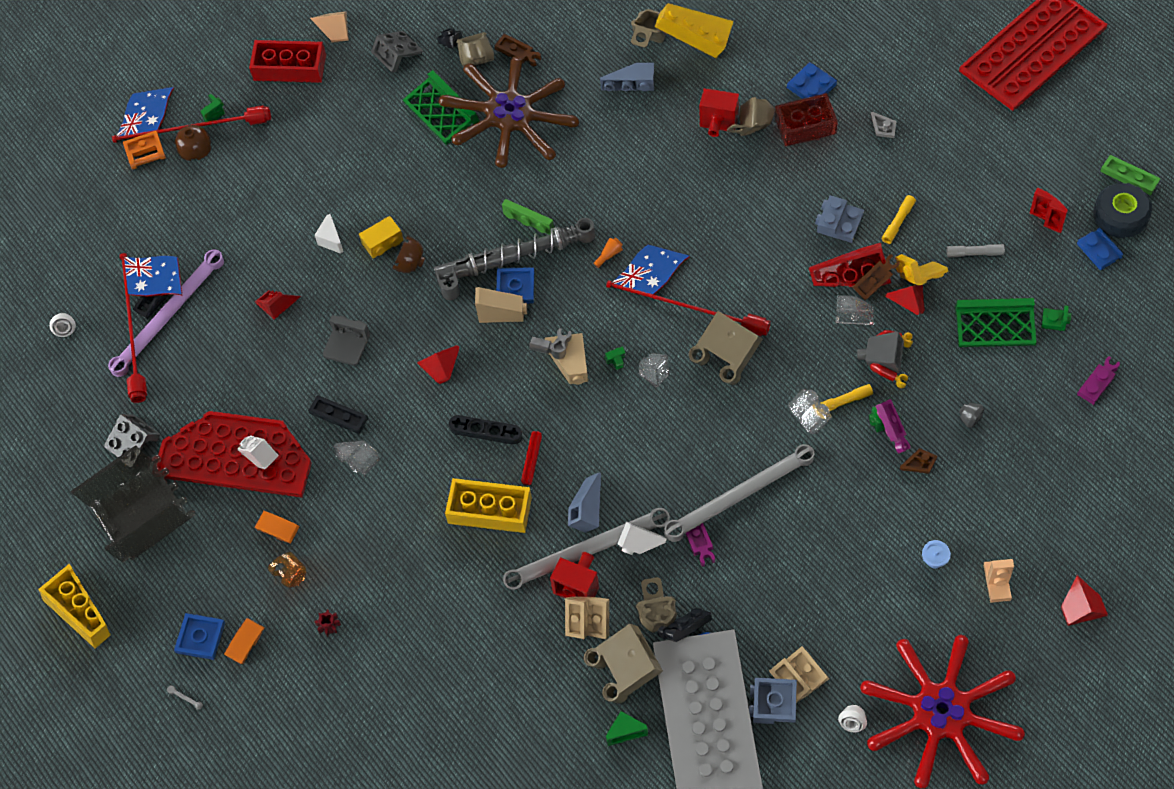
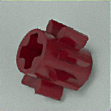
(330, 618)

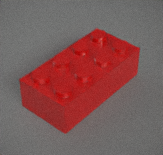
(287, 61)

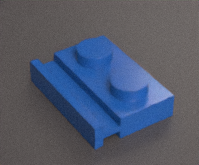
(1099, 249)

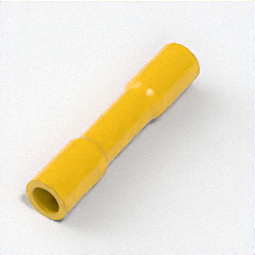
(893, 228)
(856, 394)

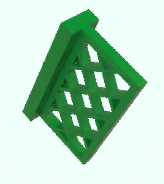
(442, 89)
(998, 307)

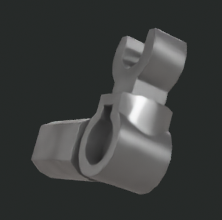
(557, 349)

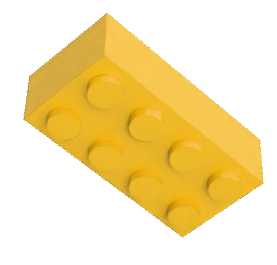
(488, 505)

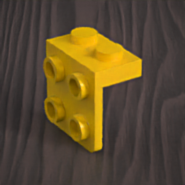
(917, 274)

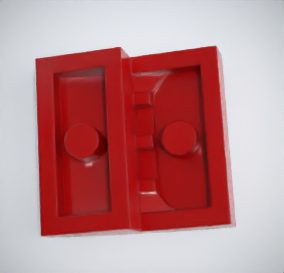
(1050, 209)

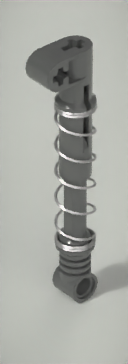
(509, 253)

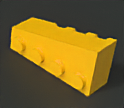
(695, 28)
(72, 603)

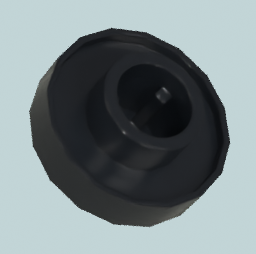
(449, 37)

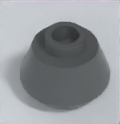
(971, 414)

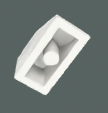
(639, 539)

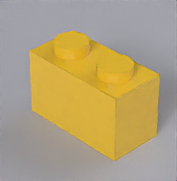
(381, 237)

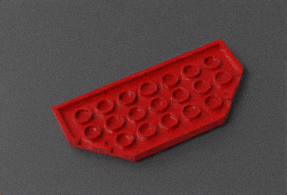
(210, 455)

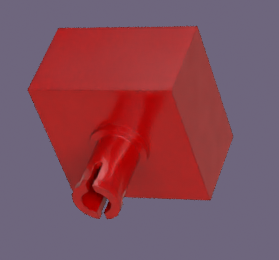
(718, 110)
(575, 579)

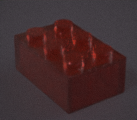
(805, 119)

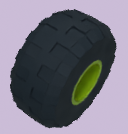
(1122, 210)

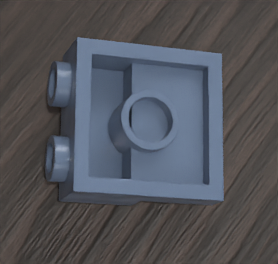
(839, 219)
(773, 700)

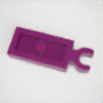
(1098, 381)
(893, 425)
(700, 543)

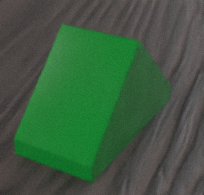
(625, 729)

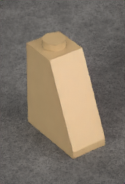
(499, 306)
(574, 363)

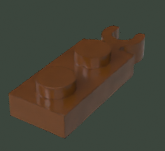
(516, 48)
(875, 278)

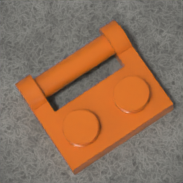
(142, 145)

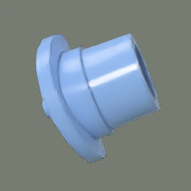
(936, 554)

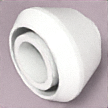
(62, 325)
(853, 718)

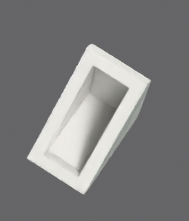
(327, 235)

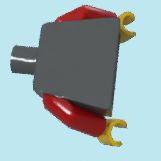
(885, 354)

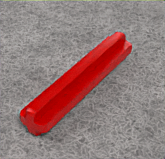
(531, 458)

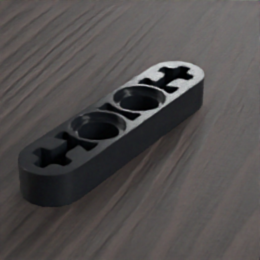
(486, 426)

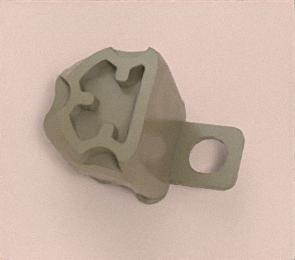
(645, 28)
(475, 49)
(753, 116)
(655, 608)

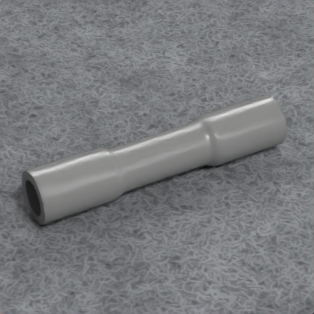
(988, 250)

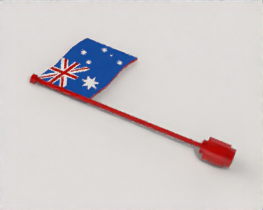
(147, 110)
(652, 271)
(147, 278)

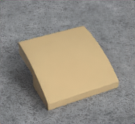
(587, 617)
(804, 669)

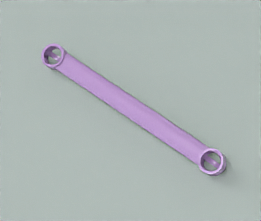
(166, 312)

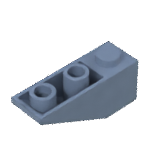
(633, 77)
(584, 509)

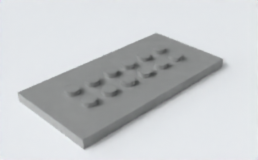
(707, 713)

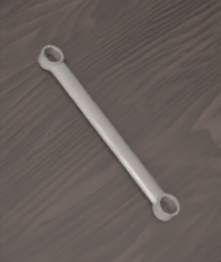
(738, 493)
(575, 552)

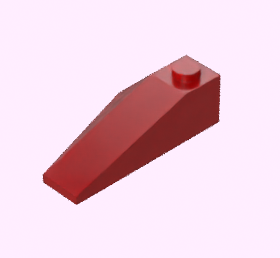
(848, 268)

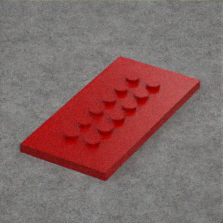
(1032, 49)

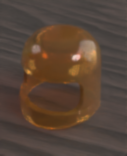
(292, 573)

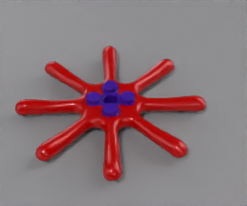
(939, 725)

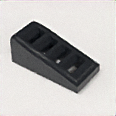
(152, 307)

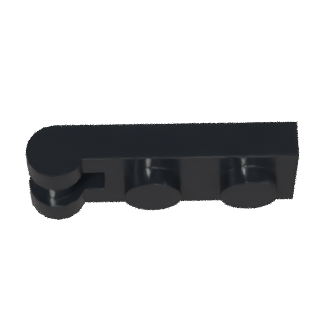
(685, 625)

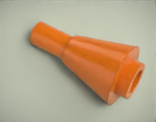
(611, 248)

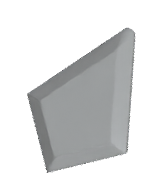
(883, 126)

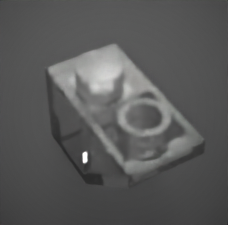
(357, 454)

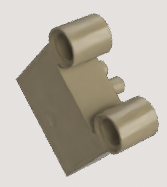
(730, 343)
(628, 660)

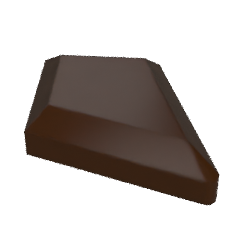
(920, 462)

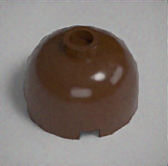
(192, 142)
(409, 256)

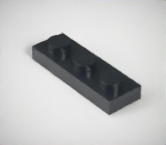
(338, 414)

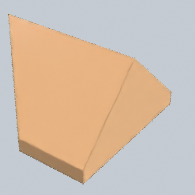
(333, 26)

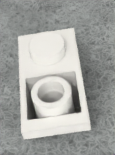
(257, 451)

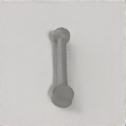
(172, 690)

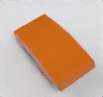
(277, 527)
(244, 641)

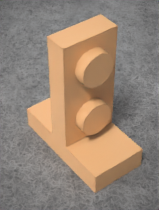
(997, 578)

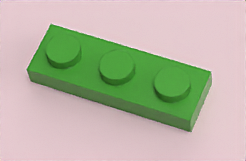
(1130, 174)
(527, 216)

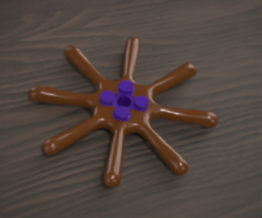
(508, 111)

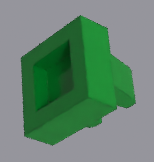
(615, 357)

